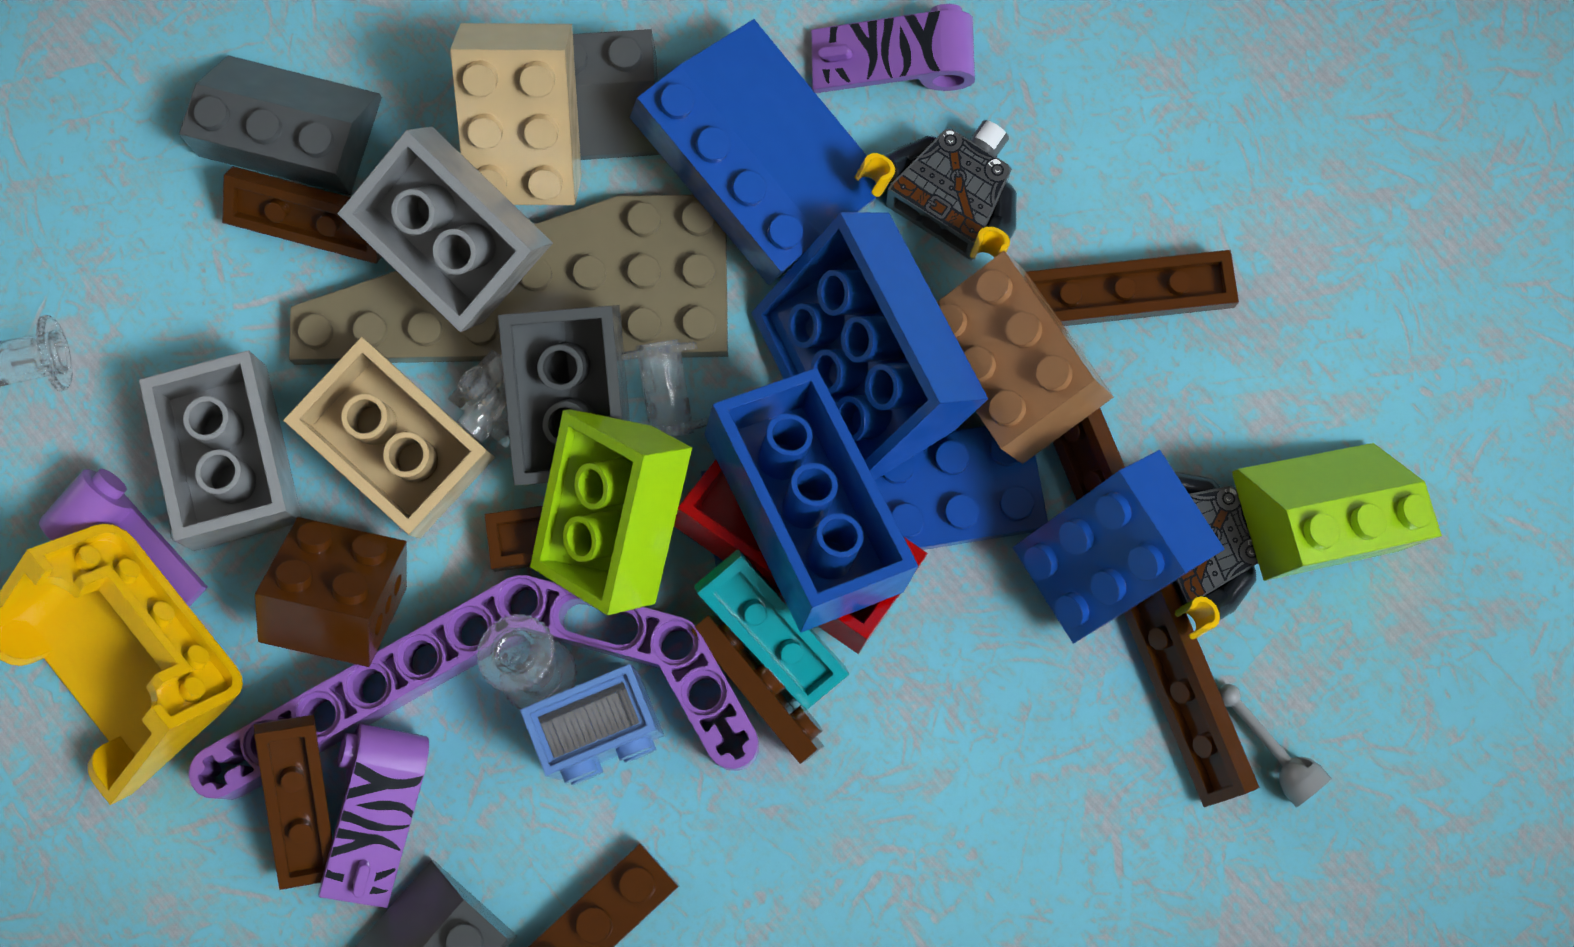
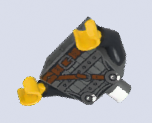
(951, 188)
(1224, 580)

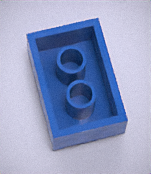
(1117, 546)

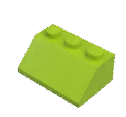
(1333, 509)
(610, 510)

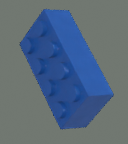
(809, 499)

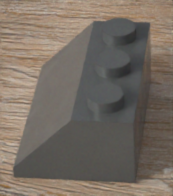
(609, 78)
(281, 123)
(558, 365)
(437, 914)

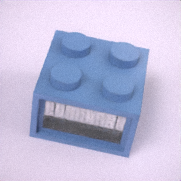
(593, 725)

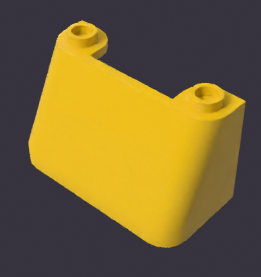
(120, 649)

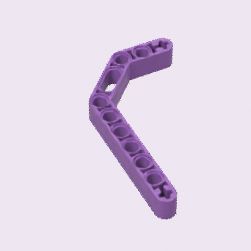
(454, 657)

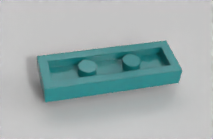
(768, 630)

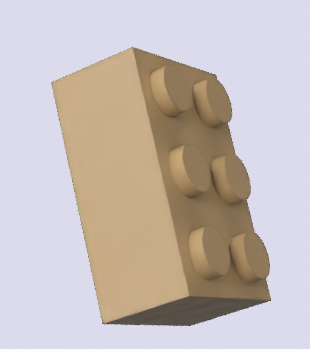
(519, 109)
(389, 439)

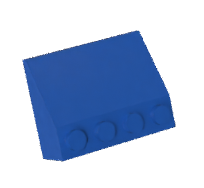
(755, 147)
(876, 338)

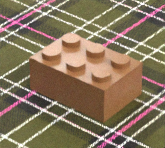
(1022, 357)

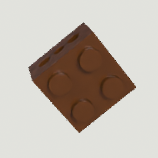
(331, 591)

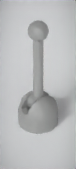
(1298, 776)

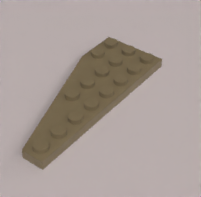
(646, 253)

